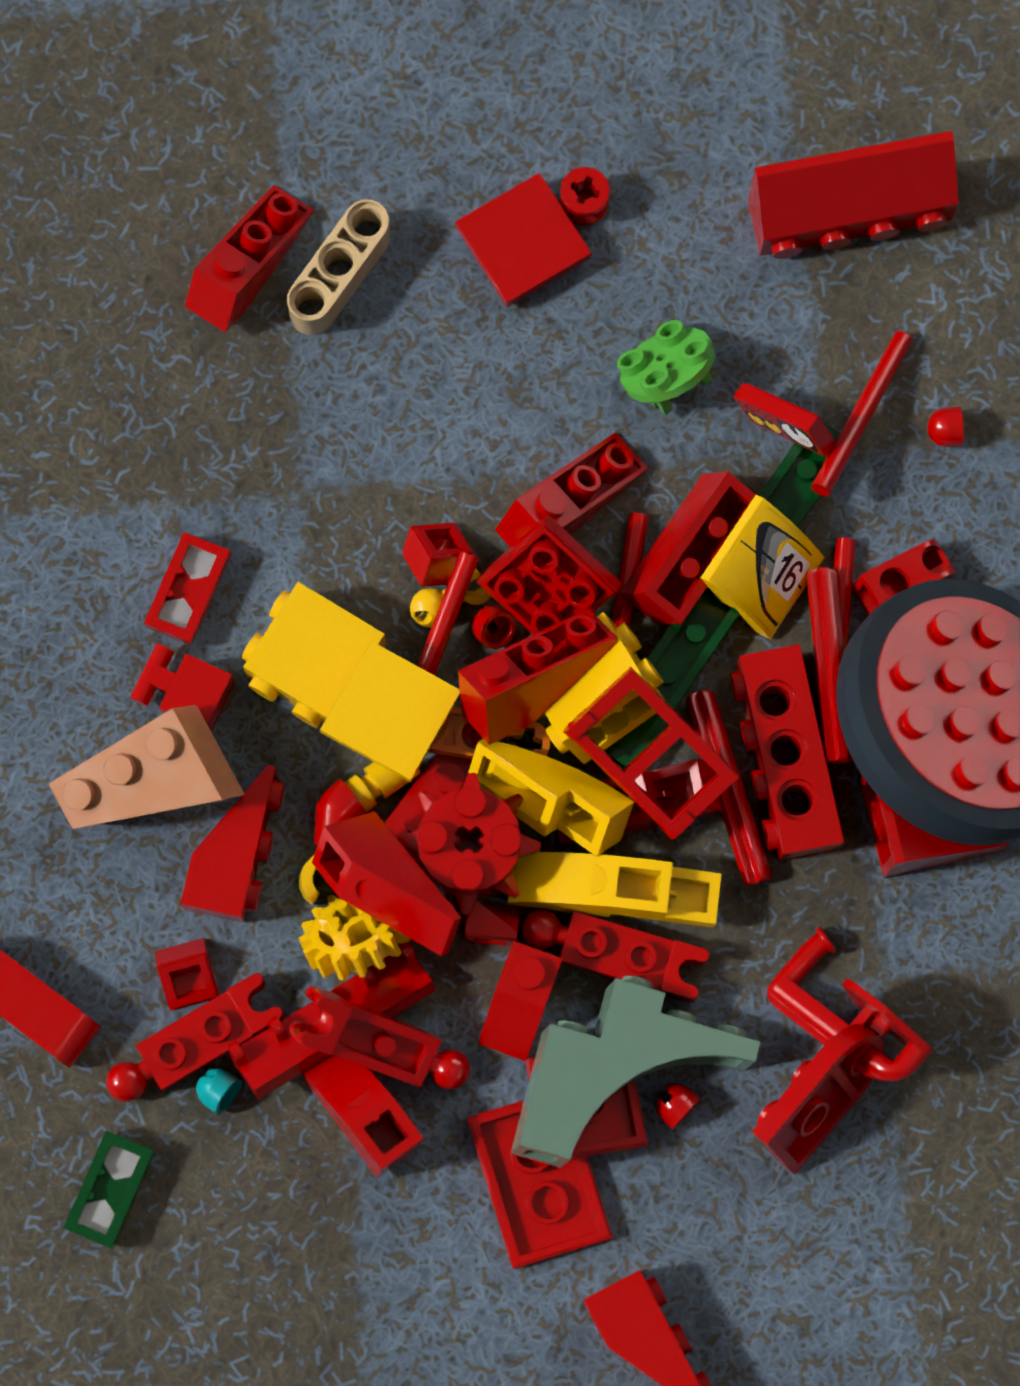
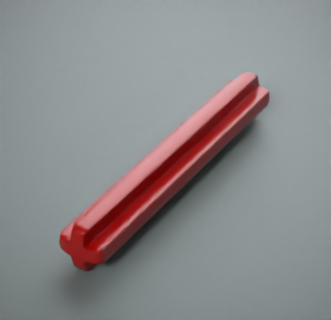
(828, 653)
(734, 801)

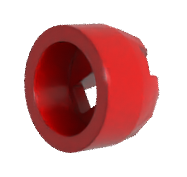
(946, 427)
(503, 621)
(681, 1104)

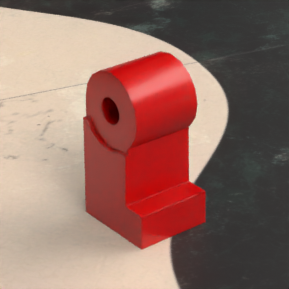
(910, 568)

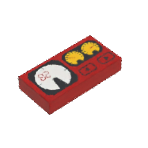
(785, 419)

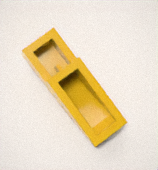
(553, 795)

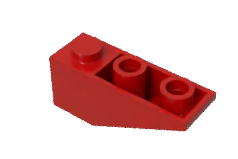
(245, 258)
(575, 490)
(531, 675)
(227, 860)
(381, 878)
(364, 1112)
(637, 1331)

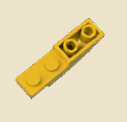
(617, 887)

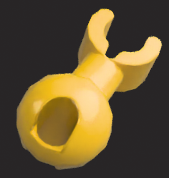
(429, 600)

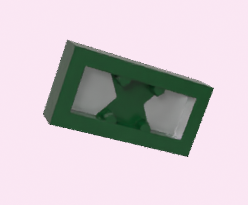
(109, 1189)

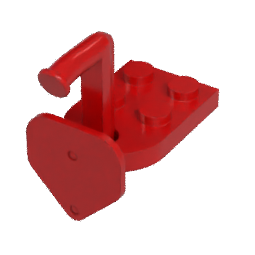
(841, 1070)

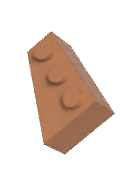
(148, 772)

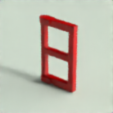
(678, 727)

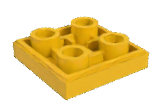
(390, 711)

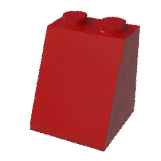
(909, 849)

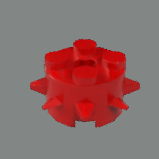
(470, 813)

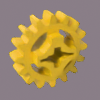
(347, 940)

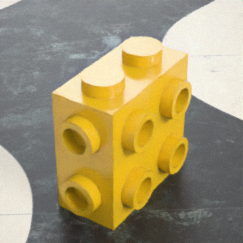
(307, 653)
(624, 715)

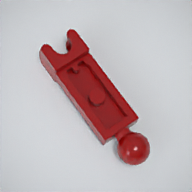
(615, 950)
(193, 1041)
(379, 1042)

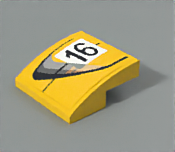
(762, 566)

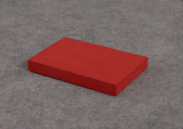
(536, 1204)

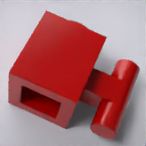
(191, 685)

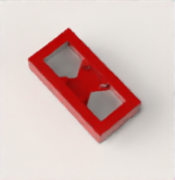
(187, 588)

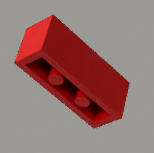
(671, 572)

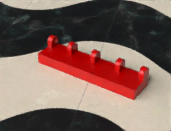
(277, 1057)

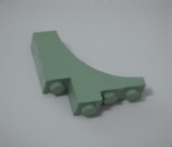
(631, 1040)

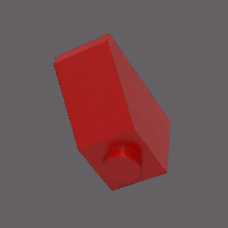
(520, 1000)

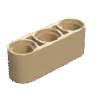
(344, 245)

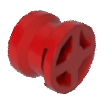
(584, 208)

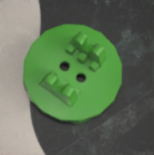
(667, 365)

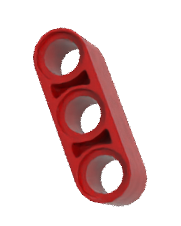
(43, 1013)

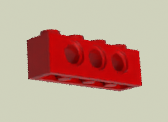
(784, 674)

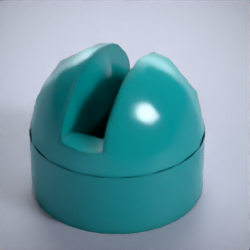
(217, 1089)

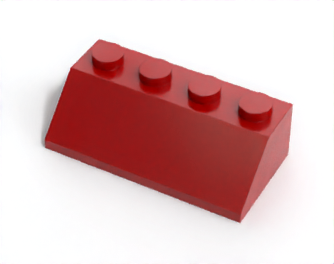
(854, 195)

